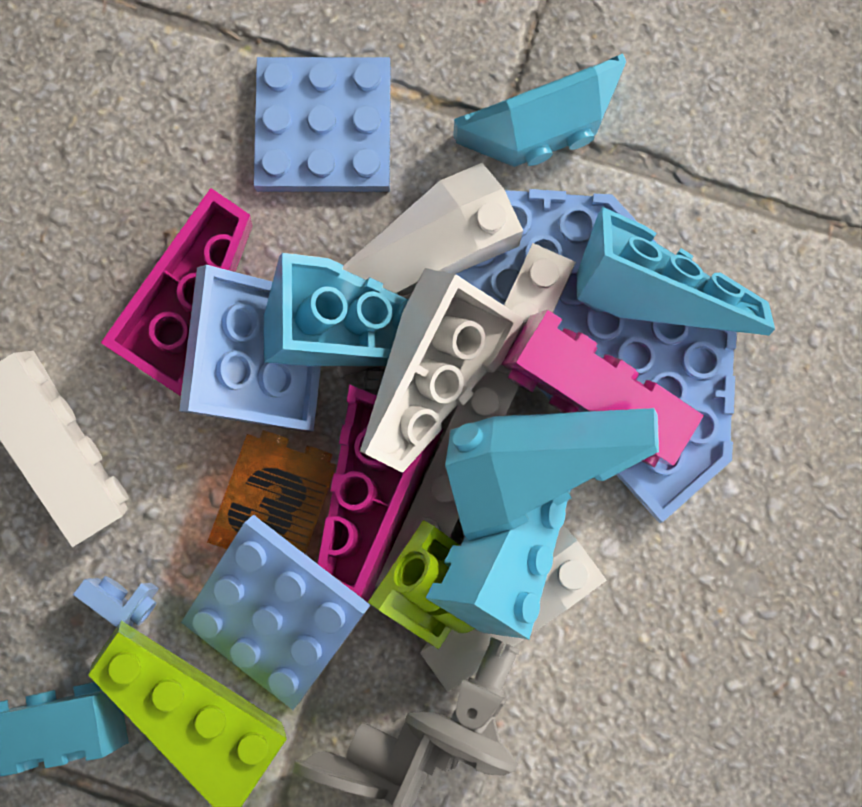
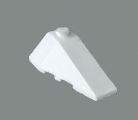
(445, 230)
(439, 353)
(569, 581)

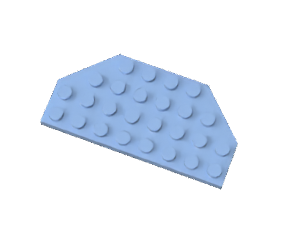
(680, 358)

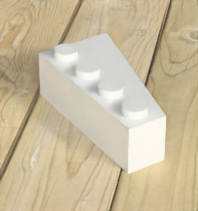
(54, 452)

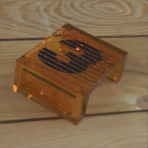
(277, 487)

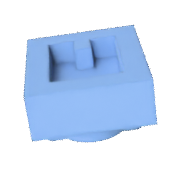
(109, 600)

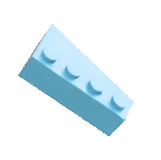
(501, 576)
(59, 729)

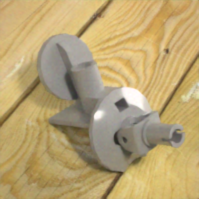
(397, 768)

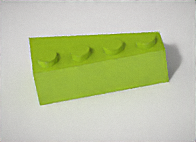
(191, 718)

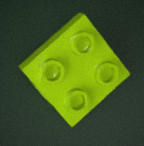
(408, 582)

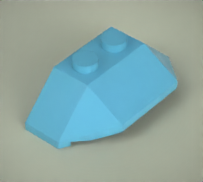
(544, 118)

